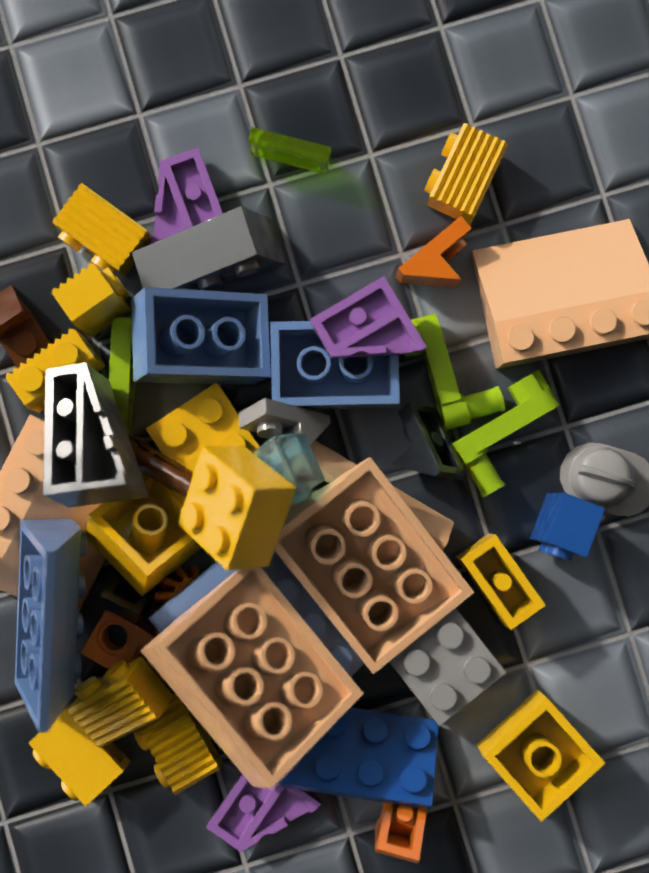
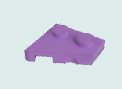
(183, 195)
(368, 325)
(254, 812)

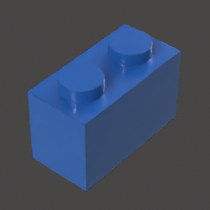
(566, 526)

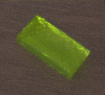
(290, 150)

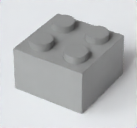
(447, 667)

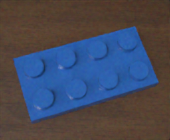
(372, 759)

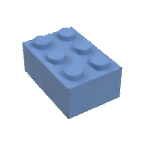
(200, 337)
(312, 380)

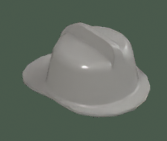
(607, 478)

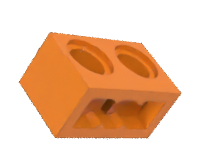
(106, 653)

